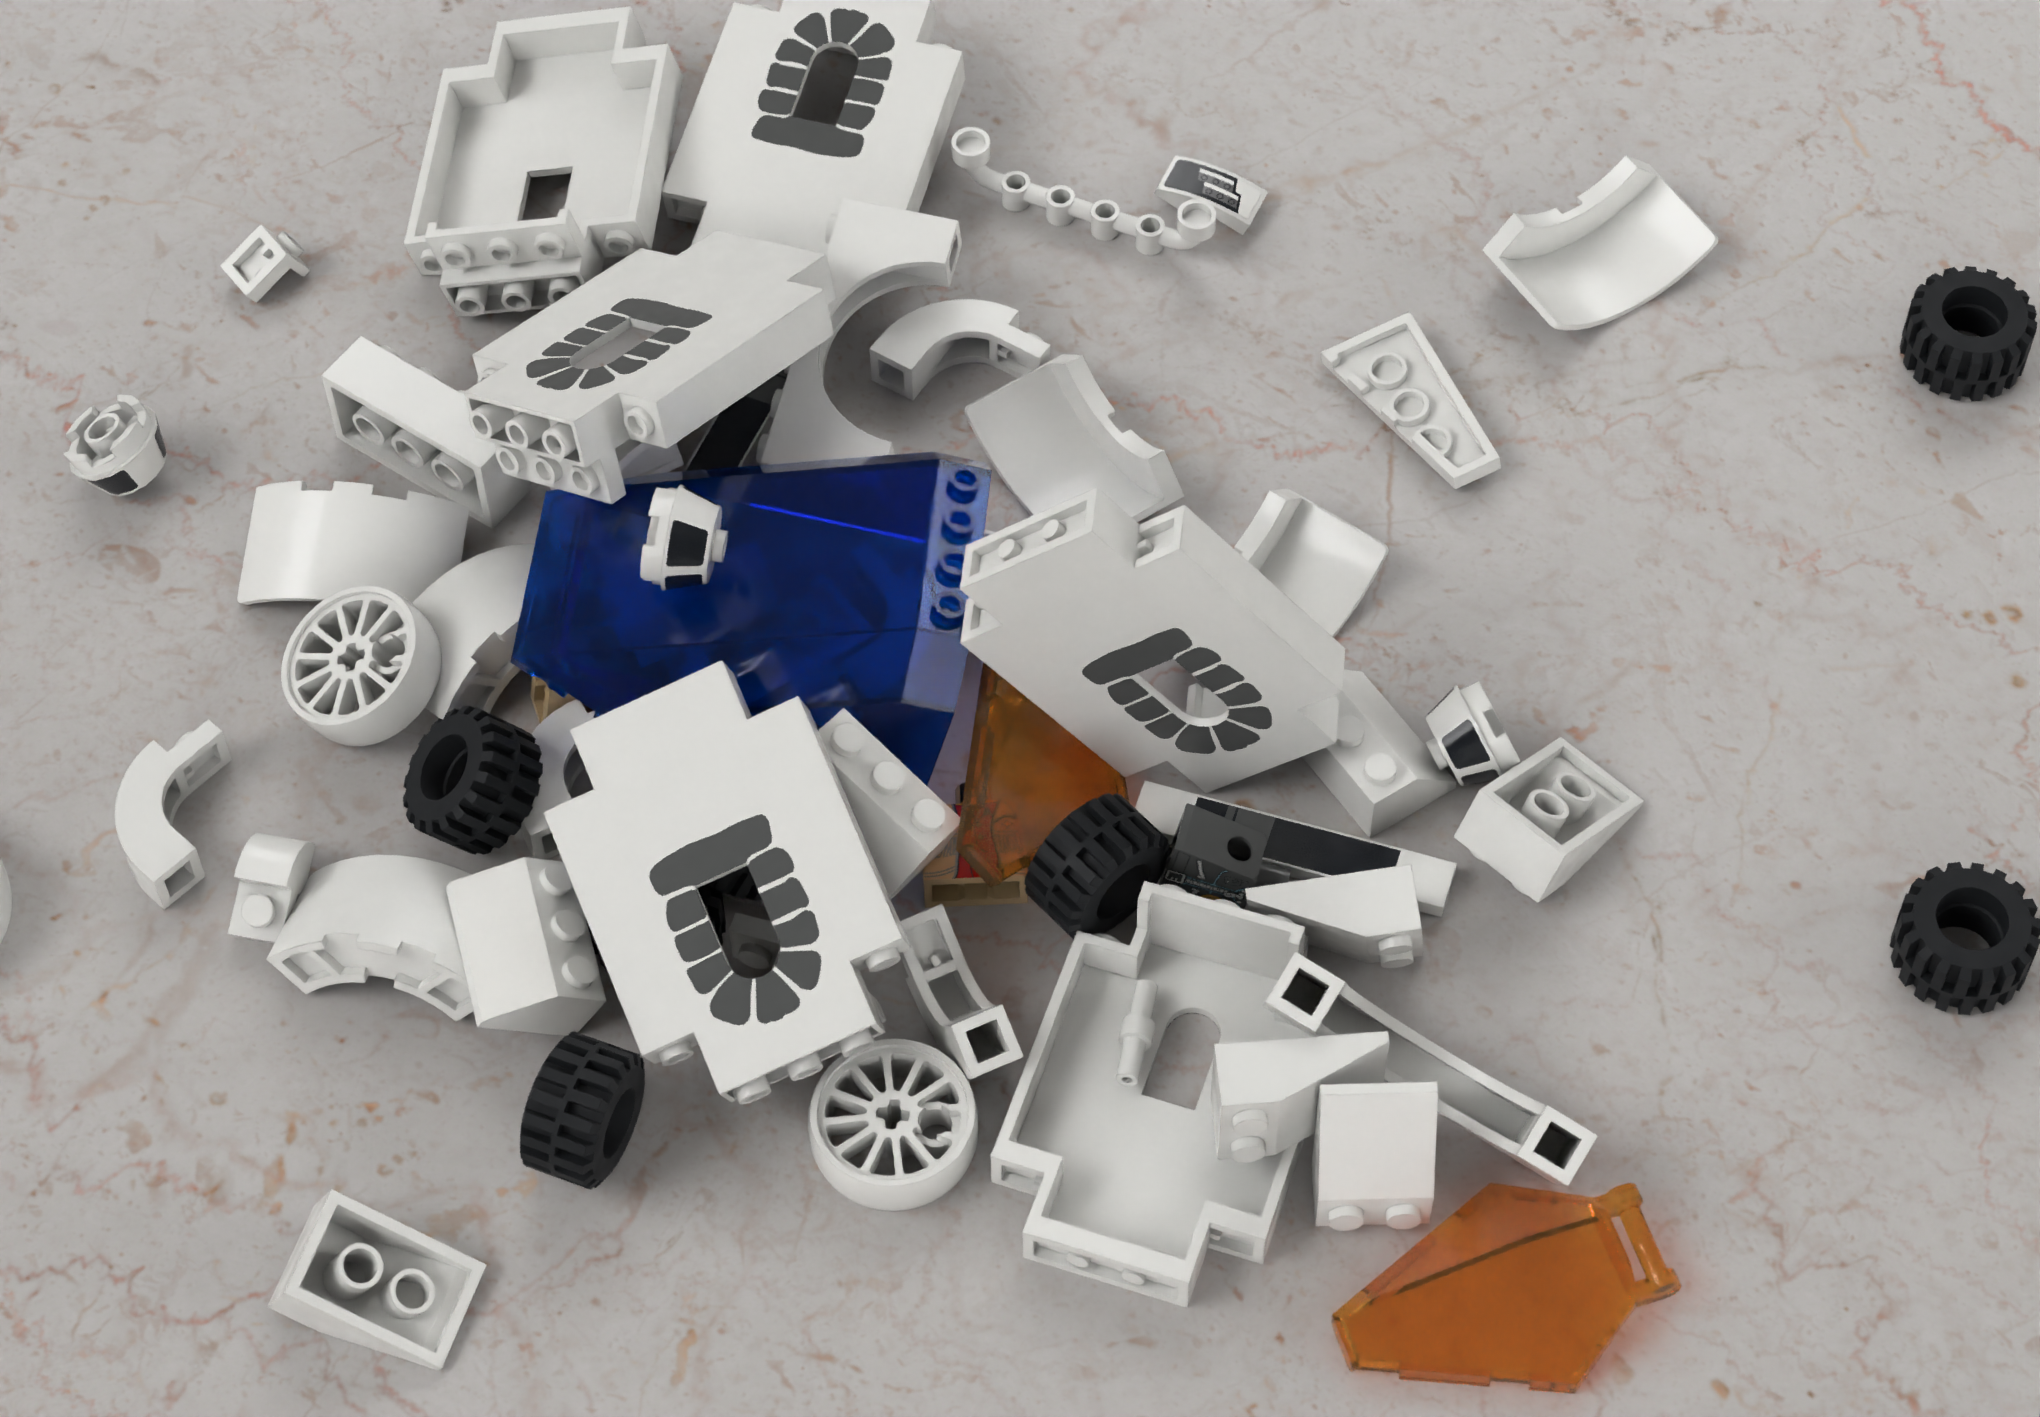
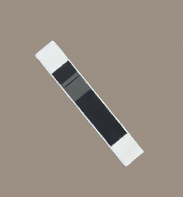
(737, 429)
(1304, 847)

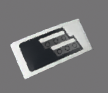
(1230, 194)

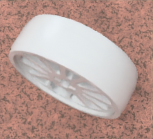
(354, 652)
(942, 1159)

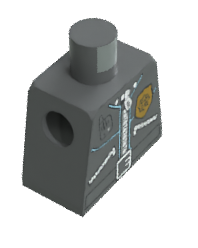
(1218, 858)

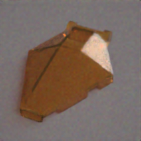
(1021, 780)
(1508, 1292)

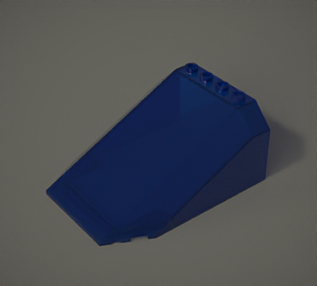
(826, 592)

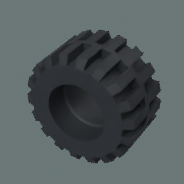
(1972, 304)
(472, 780)
(1096, 865)
(1974, 902)
(582, 1110)

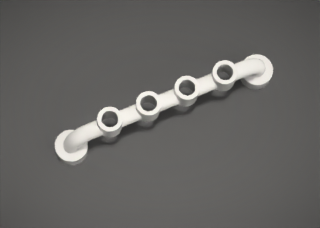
(1194, 217)

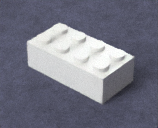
(417, 430)

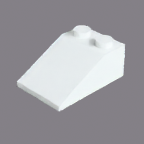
(1546, 818)
(1352, 914)
(1270, 1088)
(1374, 1154)
(376, 1282)

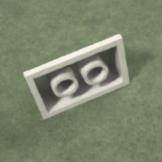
(1378, 761)
(893, 807)
(526, 948)

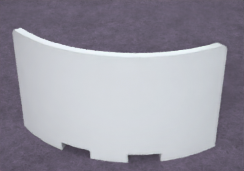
(1607, 253)
(1056, 440)
(326, 541)
(1312, 556)
(476, 622)
(381, 921)

